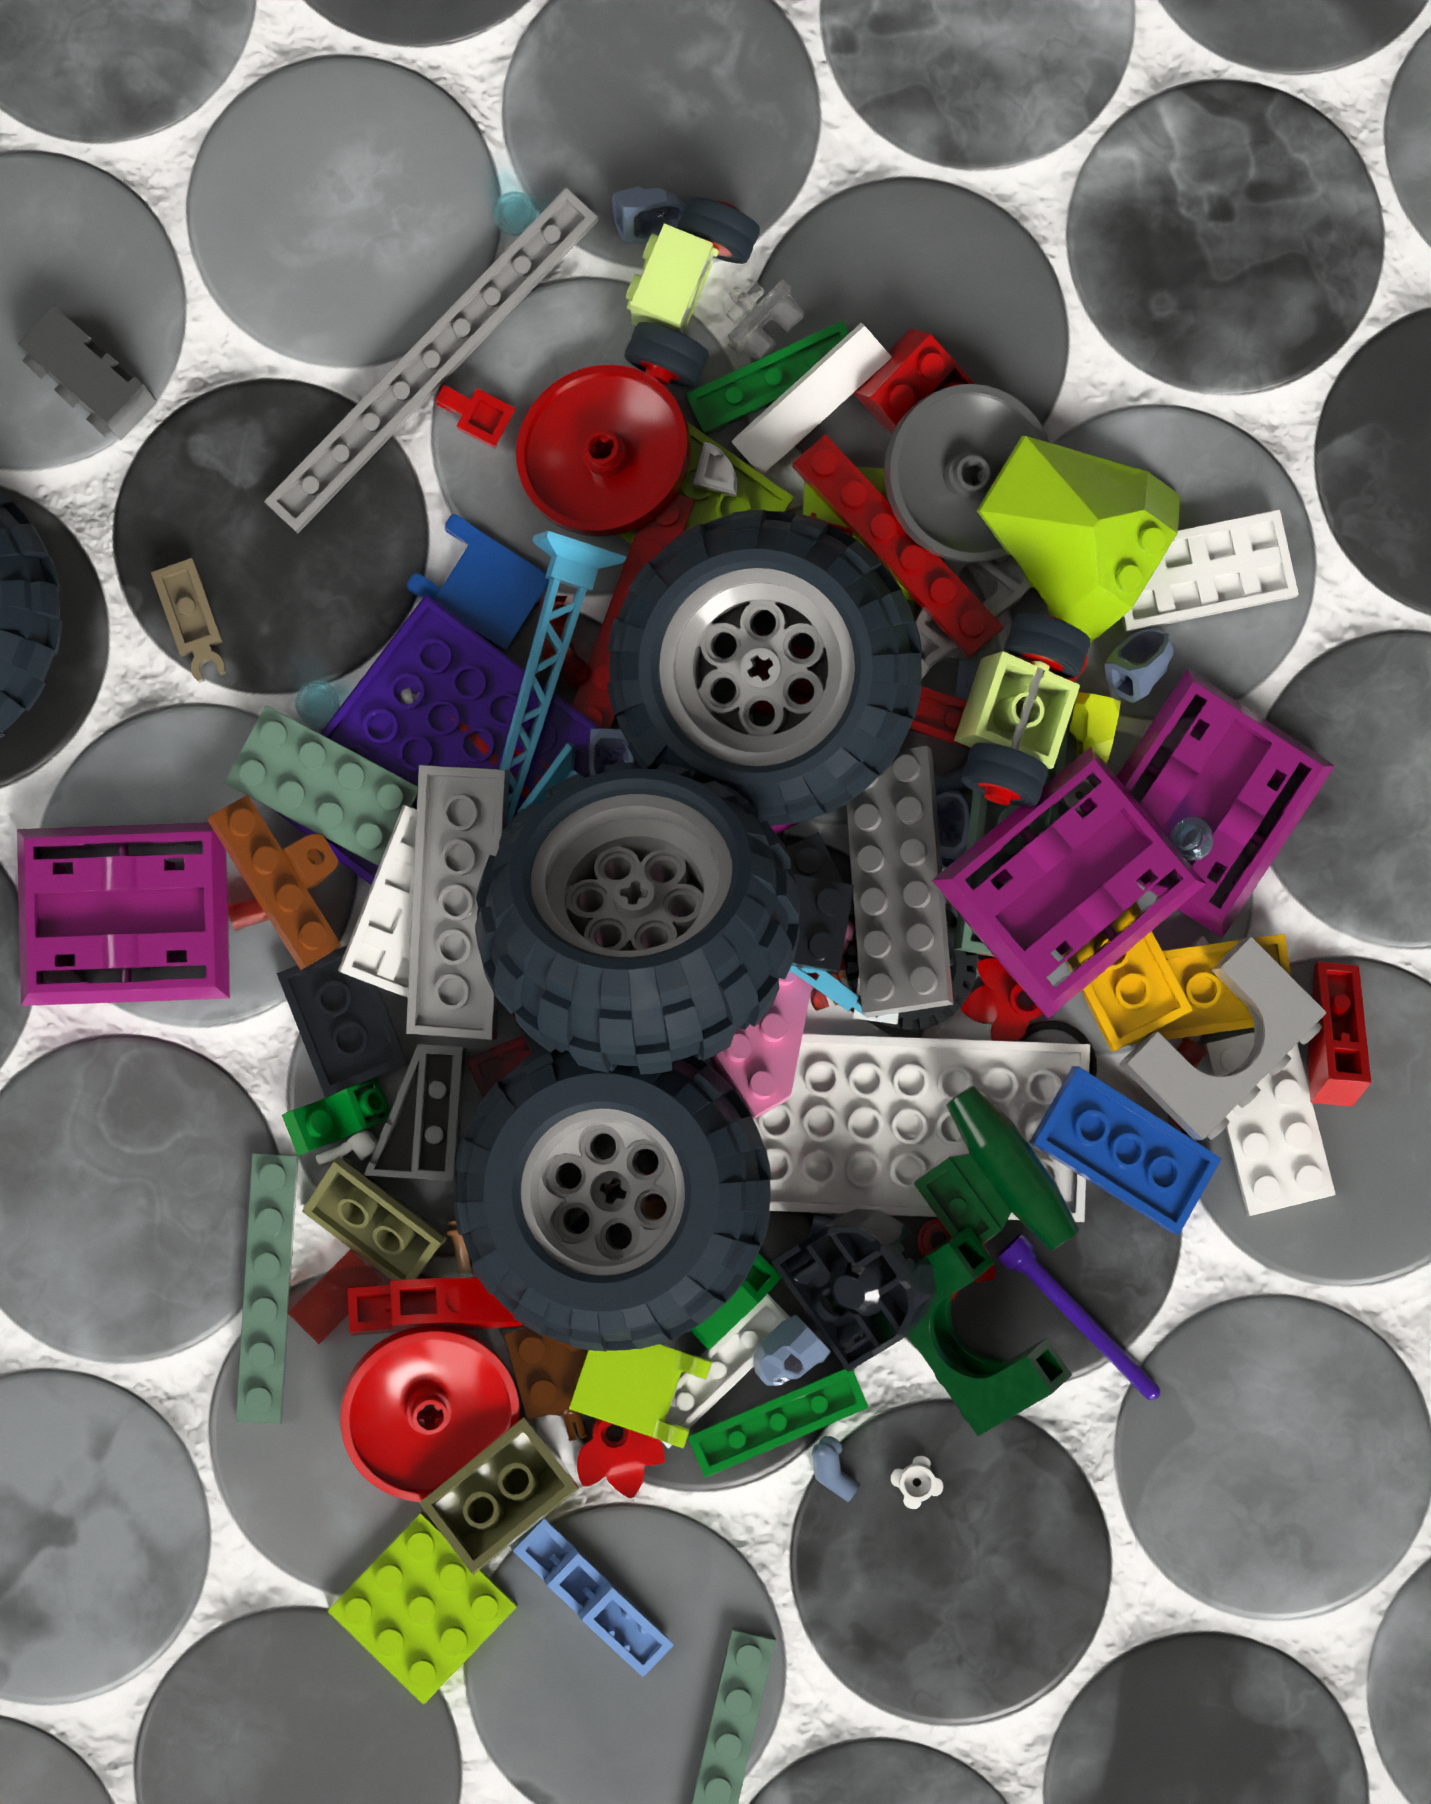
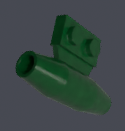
(994, 1178)

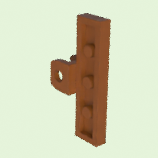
(280, 878)

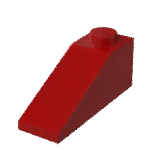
(1339, 1051)

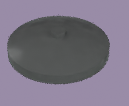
(946, 462)

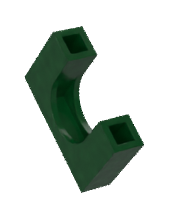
(980, 1387)

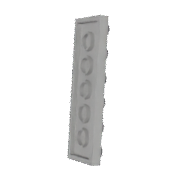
(456, 831)
(895, 900)

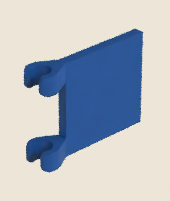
(488, 587)

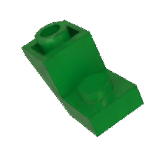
(337, 1116)
(755, 1287)

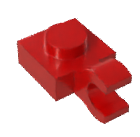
(481, 416)

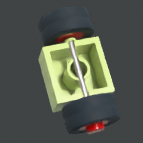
(673, 282)
(1021, 709)

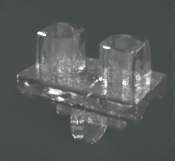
(776, 305)

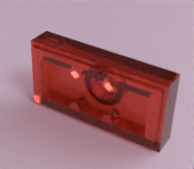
(327, 1300)

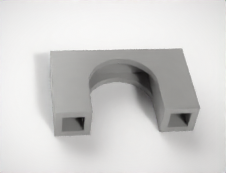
(1281, 1018)

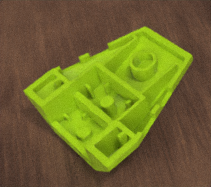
(1081, 529)

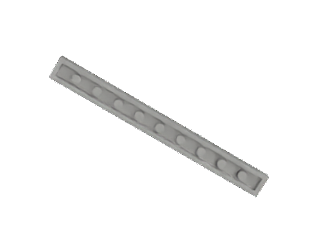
(431, 360)

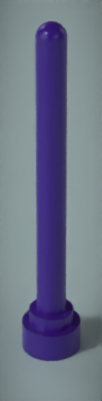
(1021, 1257)

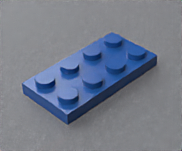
(1125, 1150)

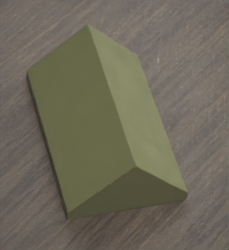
(374, 1222)
(499, 1495)

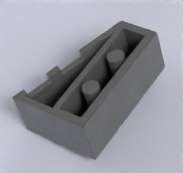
(85, 374)
(425, 1118)

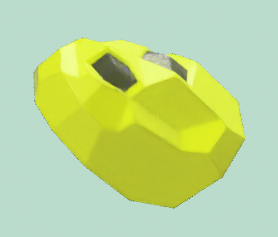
(1094, 723)

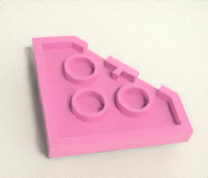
(766, 1056)

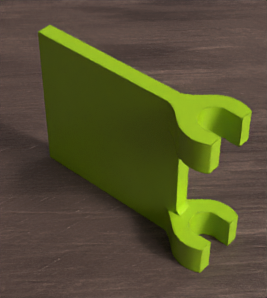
(636, 1388)

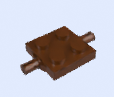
(546, 1376)

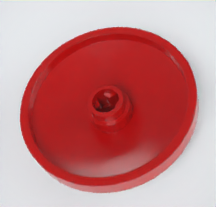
(581, 423)
(384, 1398)

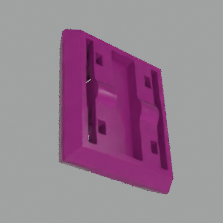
(1224, 785)
(1069, 883)
(122, 913)

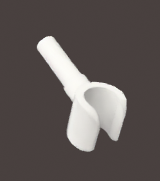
(362, 1144)

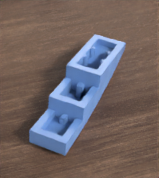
(592, 1596)

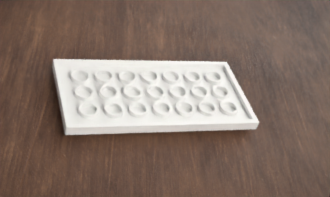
(876, 1117)

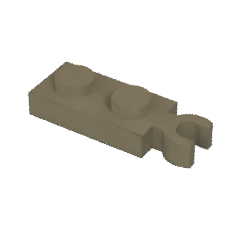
(189, 614)

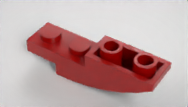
(426, 1302)

